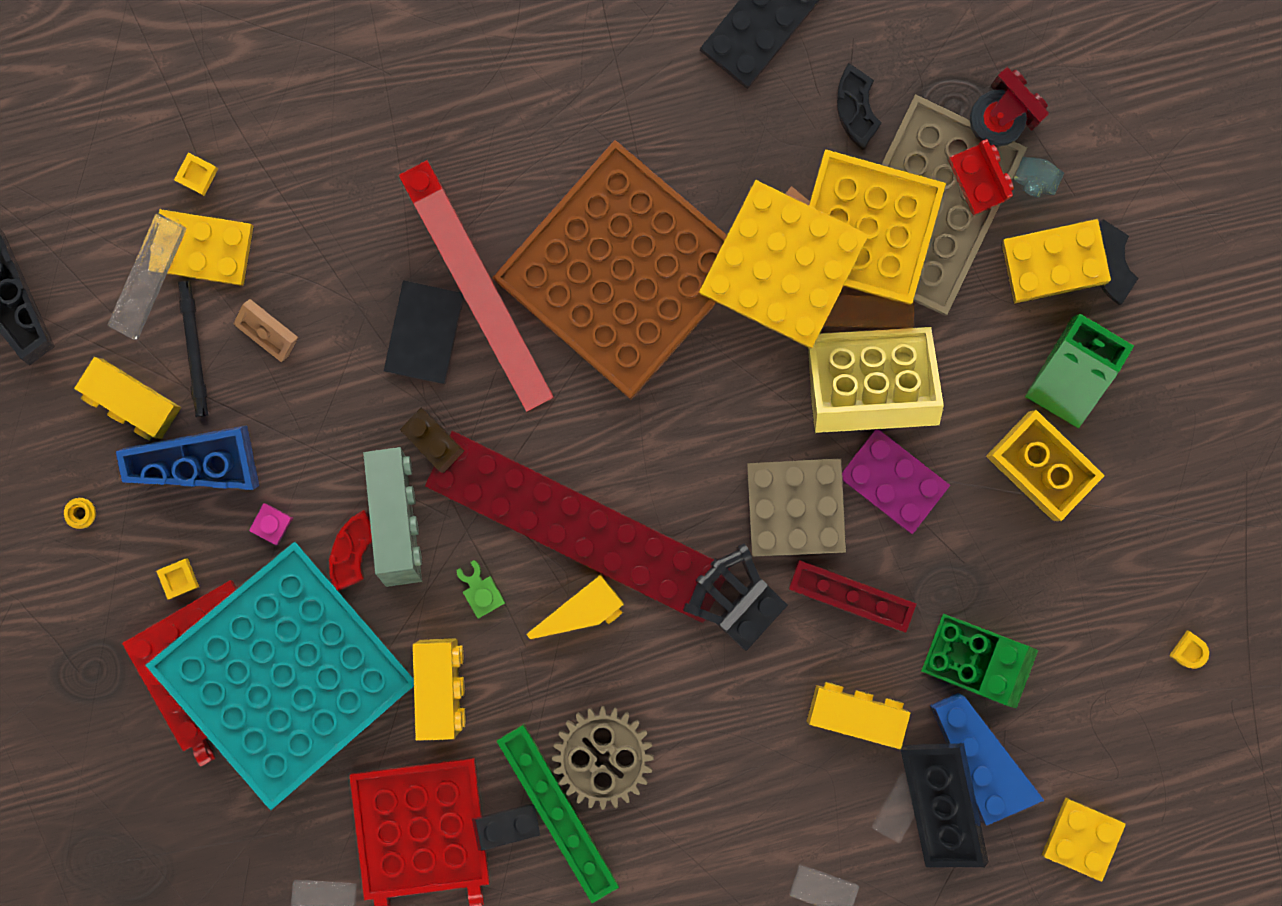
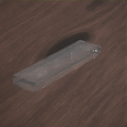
(147, 276)

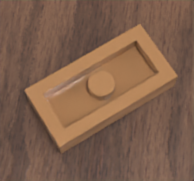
(265, 330)

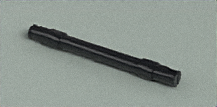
(188, 310)

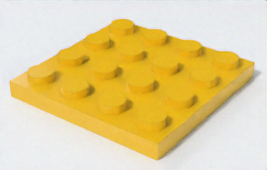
(892, 209)
(783, 264)

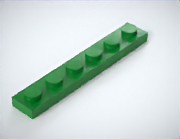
(558, 813)

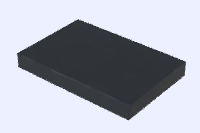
(424, 332)

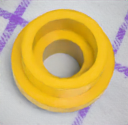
(71, 509)

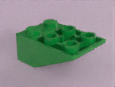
(1078, 370)
(979, 661)

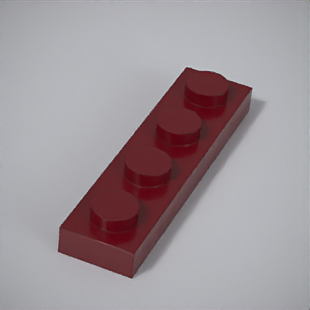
(852, 596)

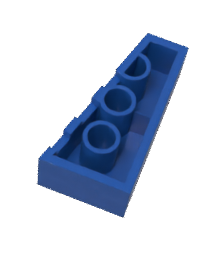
(203, 459)
(996, 778)

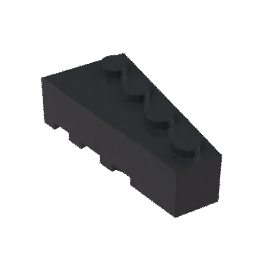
(19, 315)

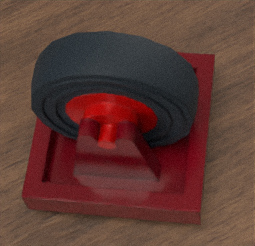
(1007, 109)

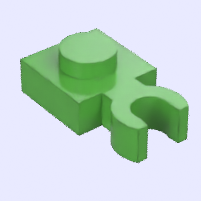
(482, 594)

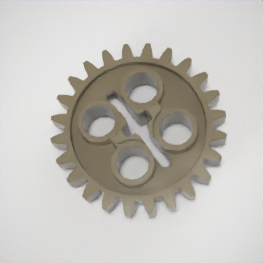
(623, 738)

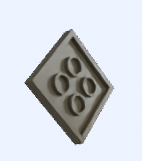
(796, 507)

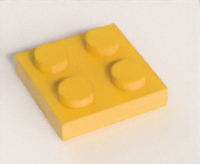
(1083, 839)

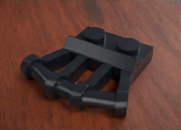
(750, 612)

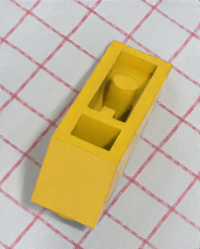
(585, 609)

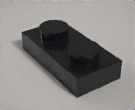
(506, 827)

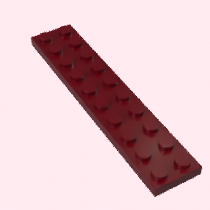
(574, 525)

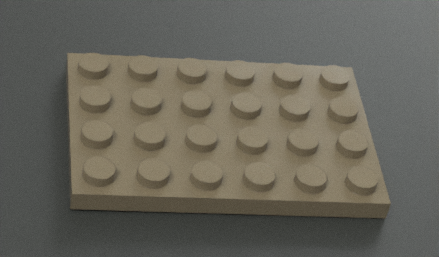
(923, 148)

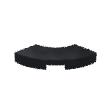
(854, 106)
(1121, 277)

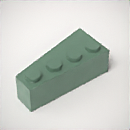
(392, 518)

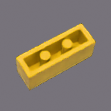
(127, 399)
(858, 715)

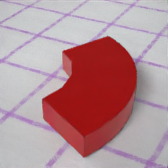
(348, 551)

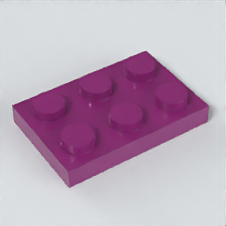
(894, 481)

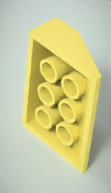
(875, 380)

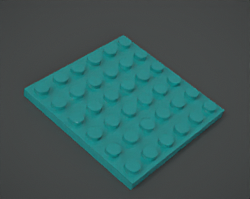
(281, 675)

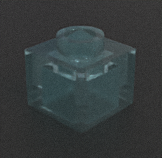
(1038, 176)

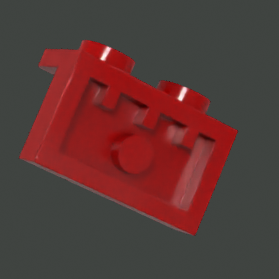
(981, 177)

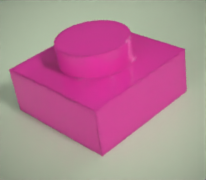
(271, 524)

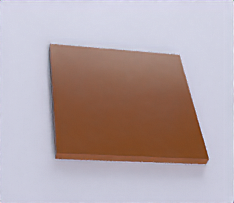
(617, 269)

